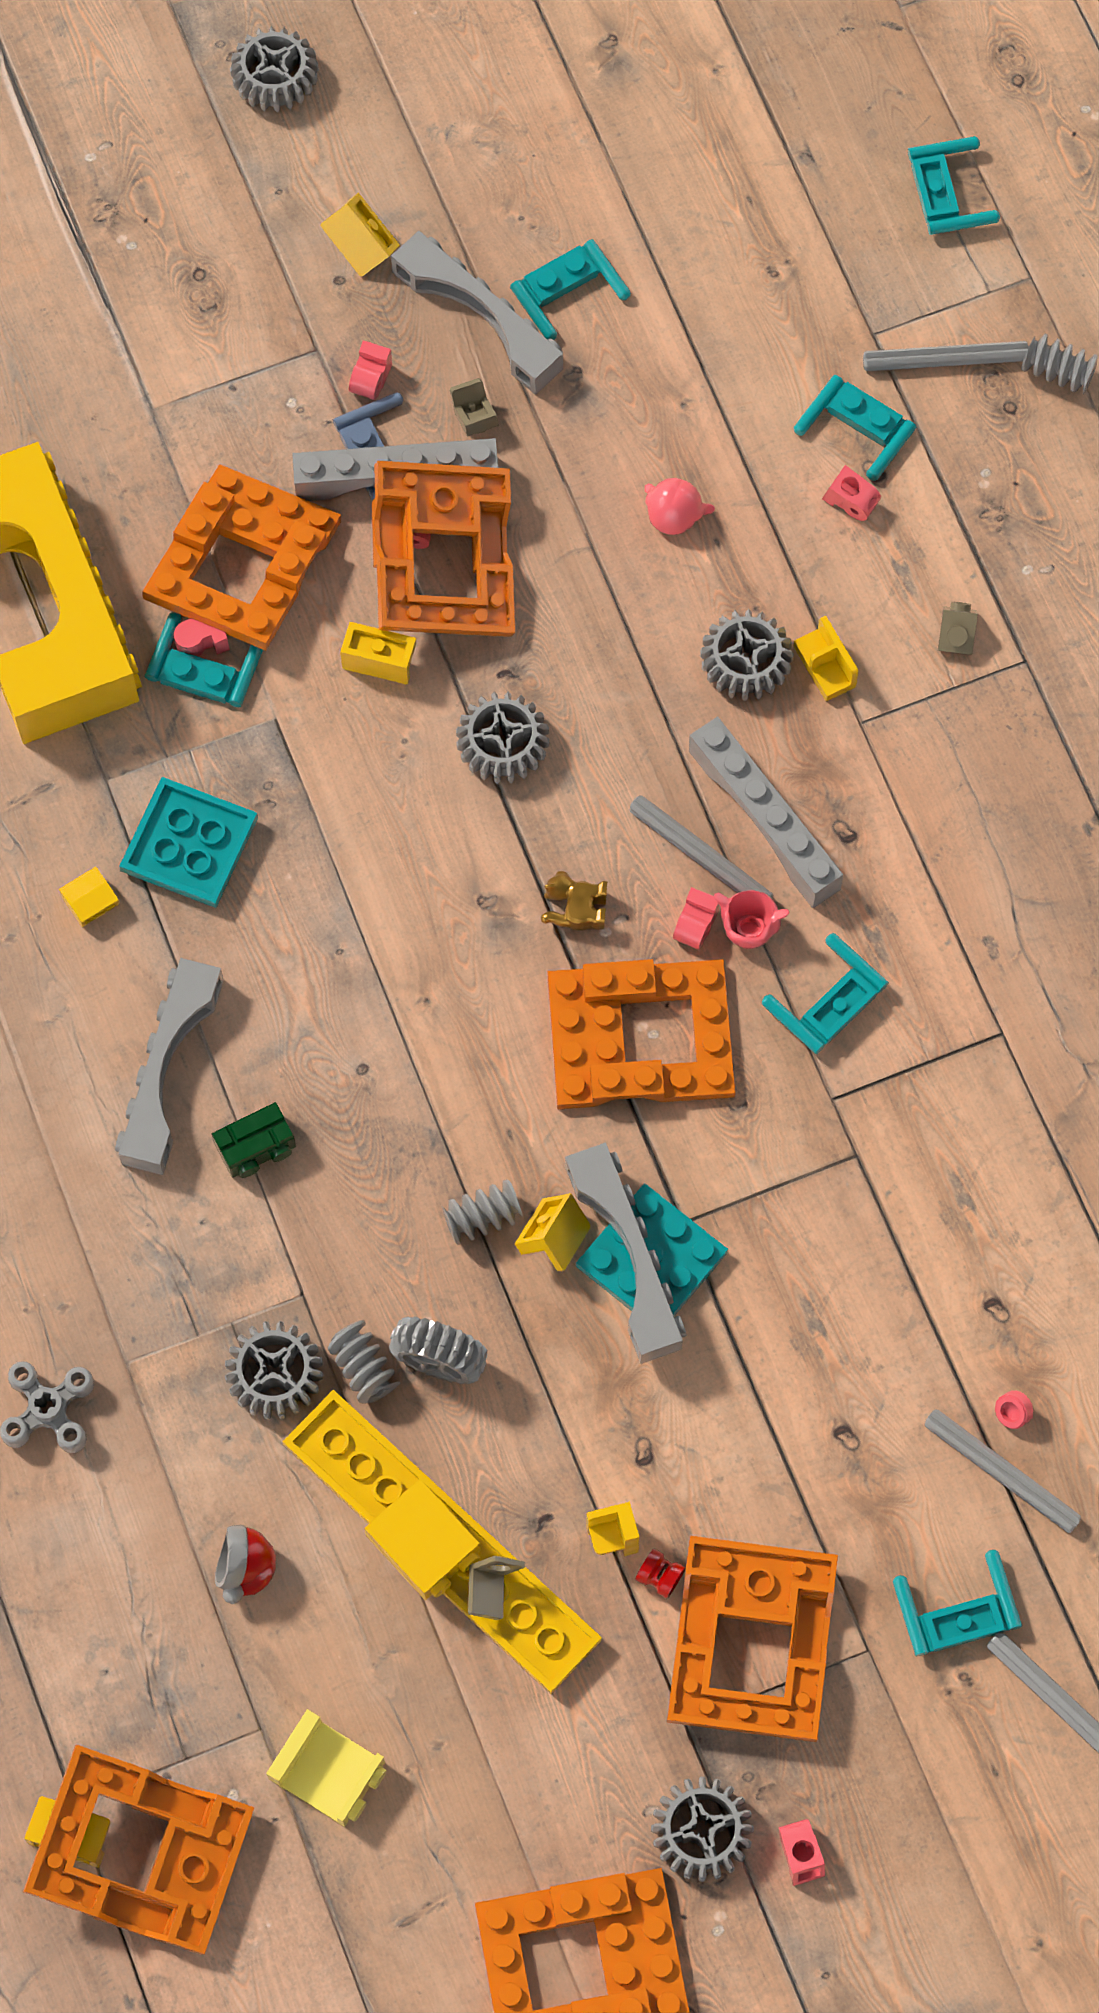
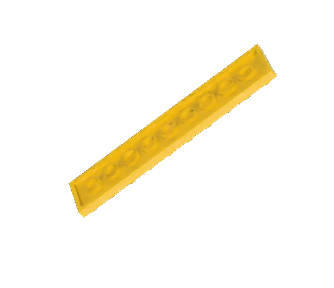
(373, 1473)

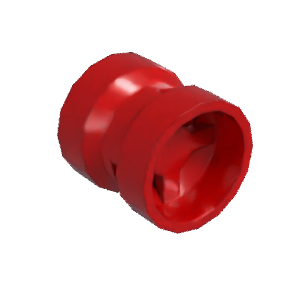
(652, 1570)

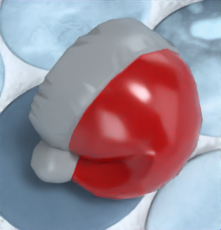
(244, 1563)

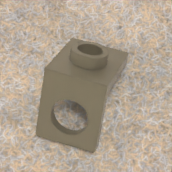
(487, 1586)

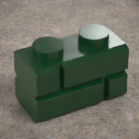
(254, 1141)

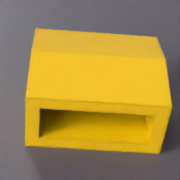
(89, 896)

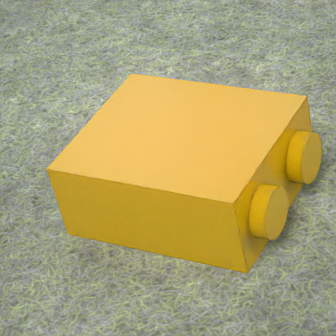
(423, 1540)

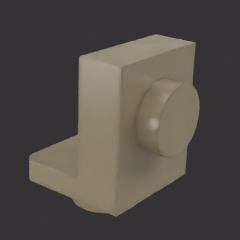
(473, 407)
(958, 628)

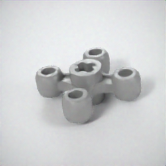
(56, 1416)

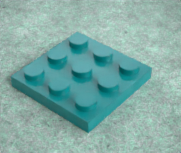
(188, 842)
(682, 1248)

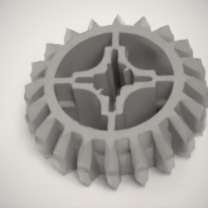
(272, 80)
(771, 644)
(515, 733)
(438, 1350)
(264, 1380)
(685, 1835)

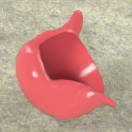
(675, 505)
(750, 917)

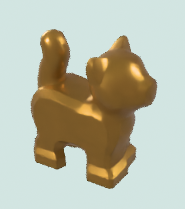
(580, 901)

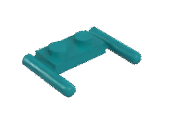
(936, 187)
(562, 277)
(863, 415)
(199, 674)
(838, 1005)
(962, 1621)

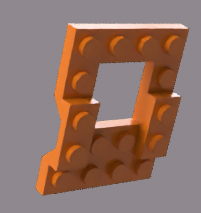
(444, 502)
(258, 518)
(591, 1040)
(757, 1586)
(189, 1868)
(631, 1933)

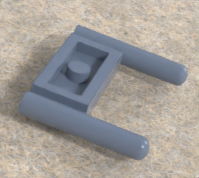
(358, 430)

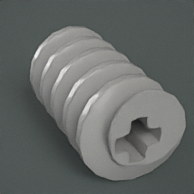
(1060, 363)
(482, 1211)
(360, 1363)

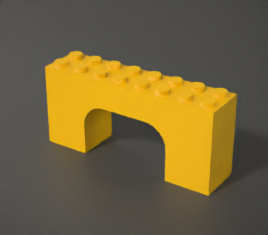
(84, 660)

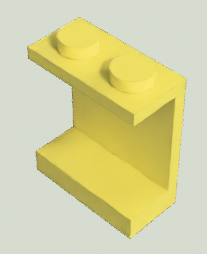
(326, 1769)

